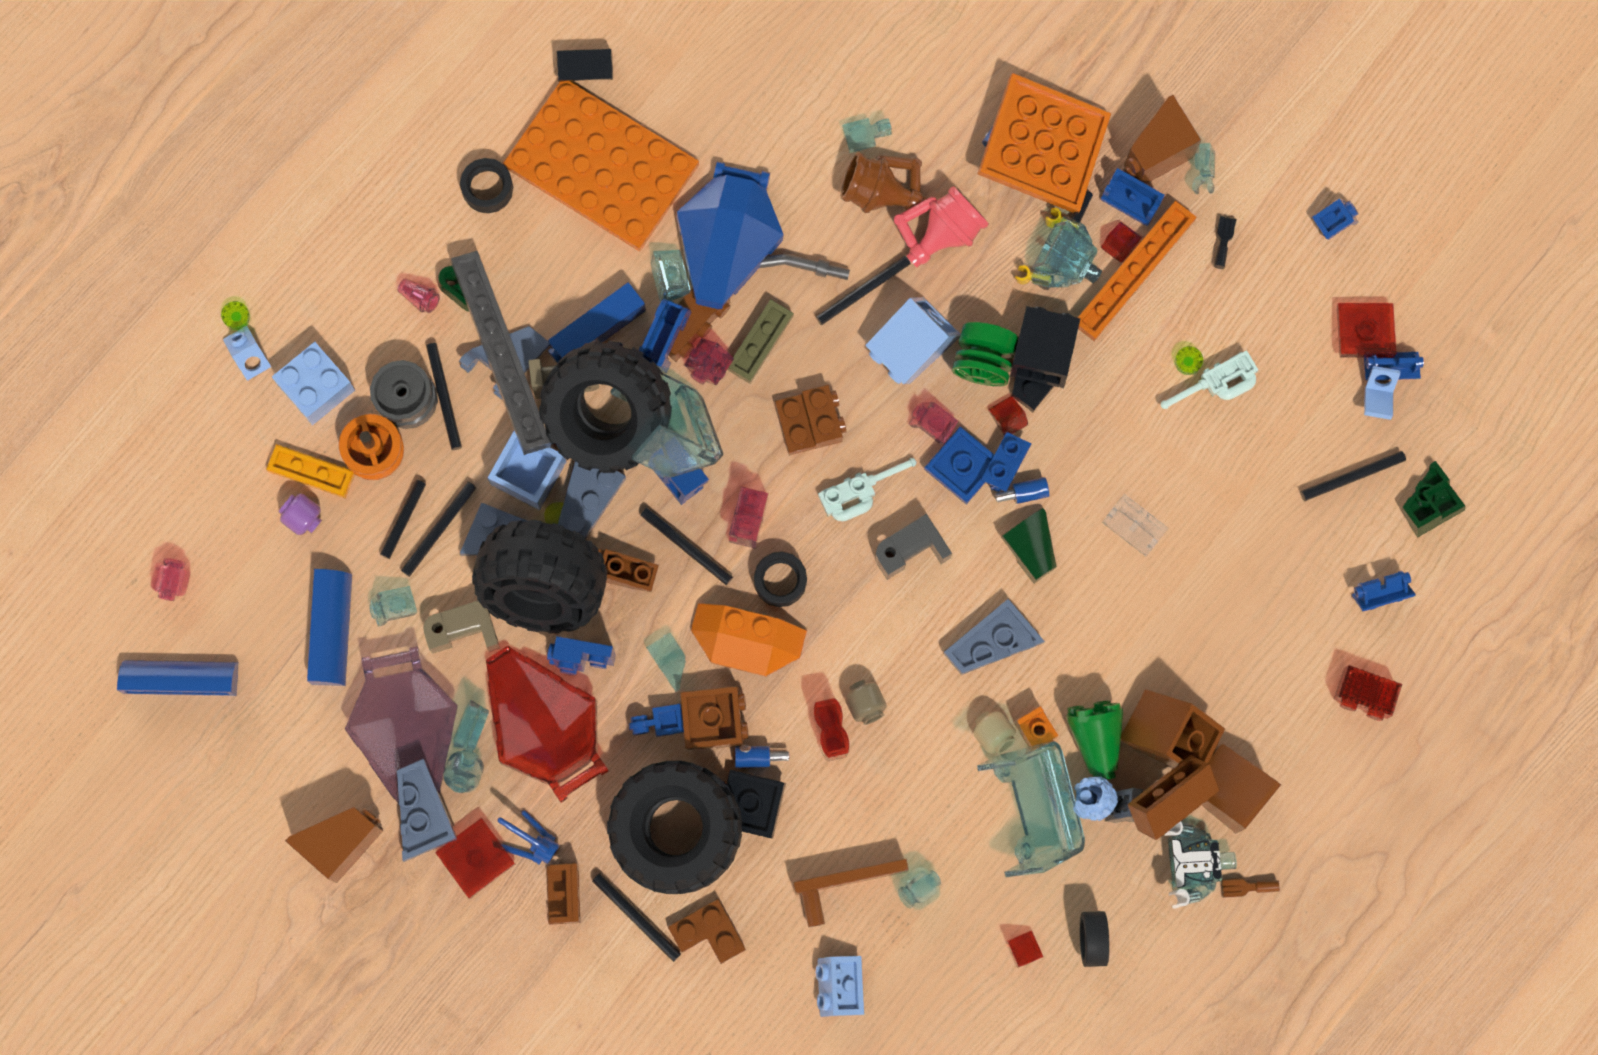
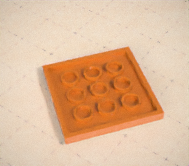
(1044, 143)

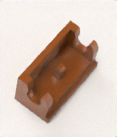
(563, 894)

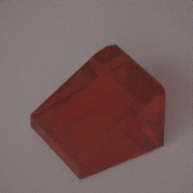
(1120, 242)
(1008, 416)
(1024, 949)

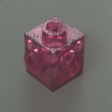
(708, 362)

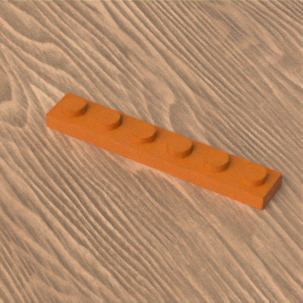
(1135, 270)

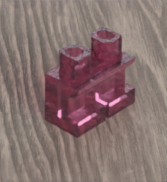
(748, 517)

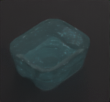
(470, 727)

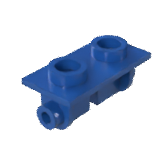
(1406, 362)
(1006, 462)
(1373, 594)

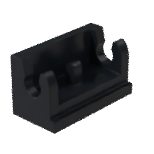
(585, 65)

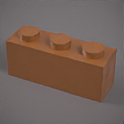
(697, 325)
(1173, 797)

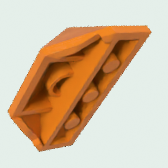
(746, 639)

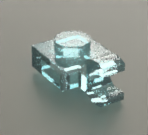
(862, 135)
(1206, 165)

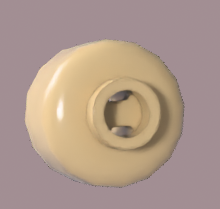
(994, 732)

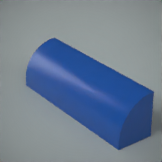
(329, 627)
(178, 678)

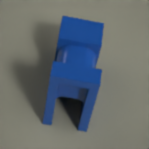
(663, 332)

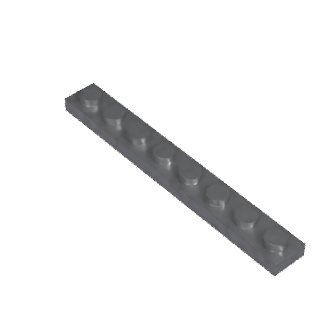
(500, 353)

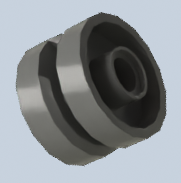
(415, 406)

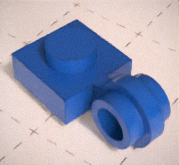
(665, 719)

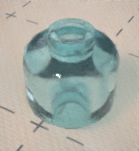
(463, 771)
(919, 888)

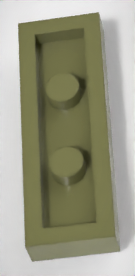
(760, 341)

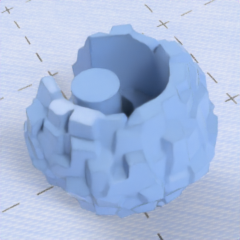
(1094, 798)

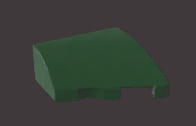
(1432, 502)
(1032, 545)

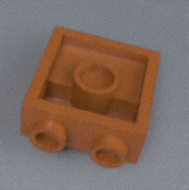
(810, 420)
(713, 718)

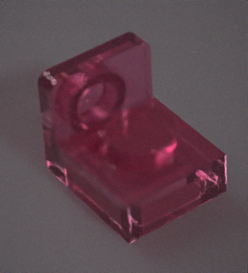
(933, 421)

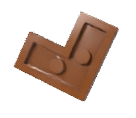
(710, 924)

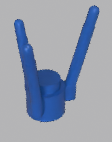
(543, 848)

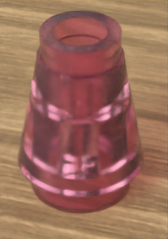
(419, 295)

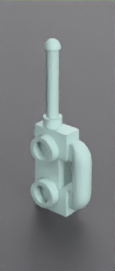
(1216, 379)
(857, 487)

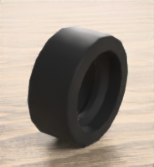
(483, 165)
(776, 558)
(1094, 939)

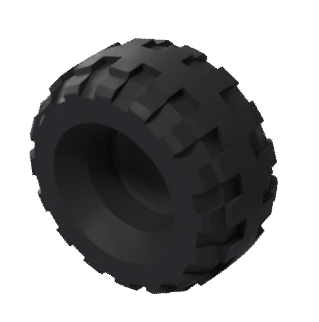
(582, 434)
(539, 576)
(632, 817)

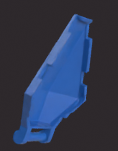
(727, 233)

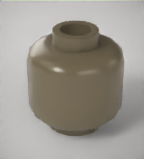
(865, 702)

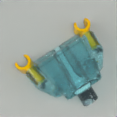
(1064, 257)

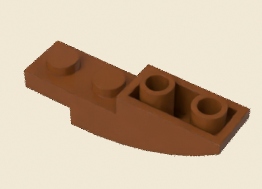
(629, 571)

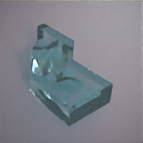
(669, 659)

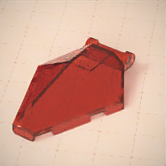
(542, 723)

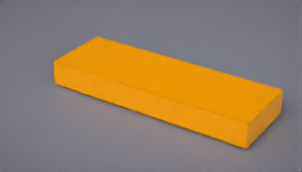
(310, 471)

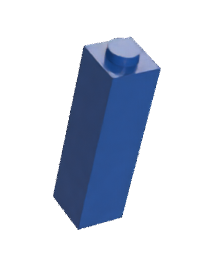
(598, 322)

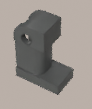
(909, 543)

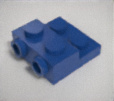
(572, 655)

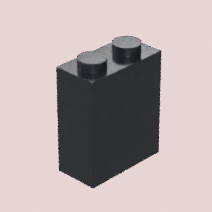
(1045, 346)

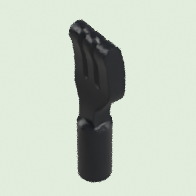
(1224, 233)

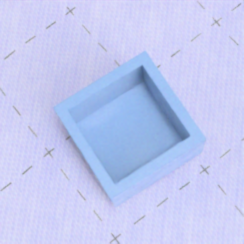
(313, 383)
(528, 475)

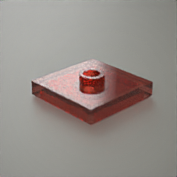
(1366, 330)
(475, 858)

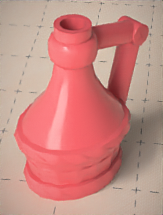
(950, 224)

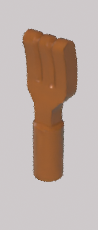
(1240, 887)

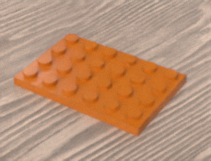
(601, 164)

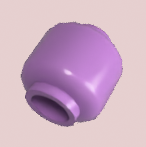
(300, 514)

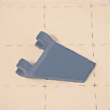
(528, 346)

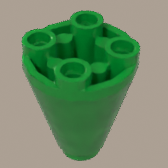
(1098, 736)

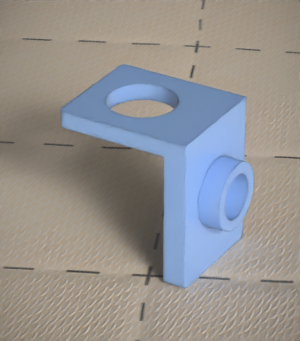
(243, 346)
(1378, 396)

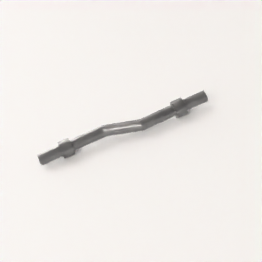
(821, 267)

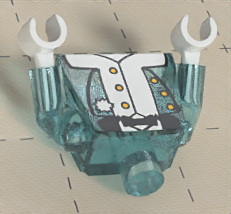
(1195, 863)

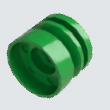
(985, 354)

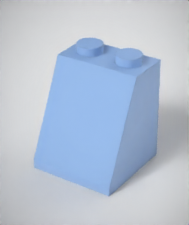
(912, 340)

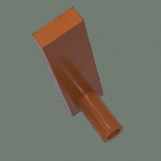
(810, 887)

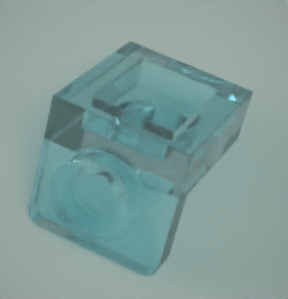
(392, 605)

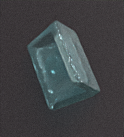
(669, 274)

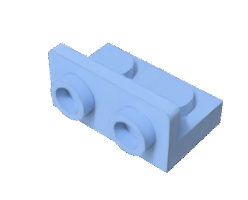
(840, 986)

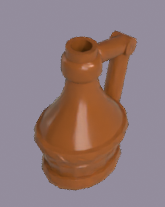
(873, 185)

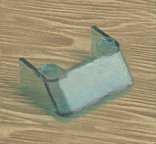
(689, 439)
(1044, 805)

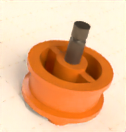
(371, 447)

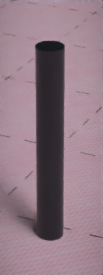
(403, 519)

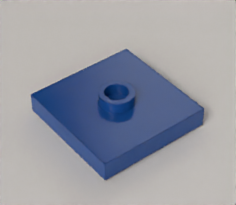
(960, 465)

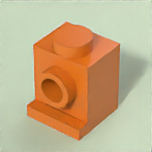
(1026, 728)

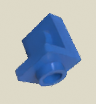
(1336, 218)

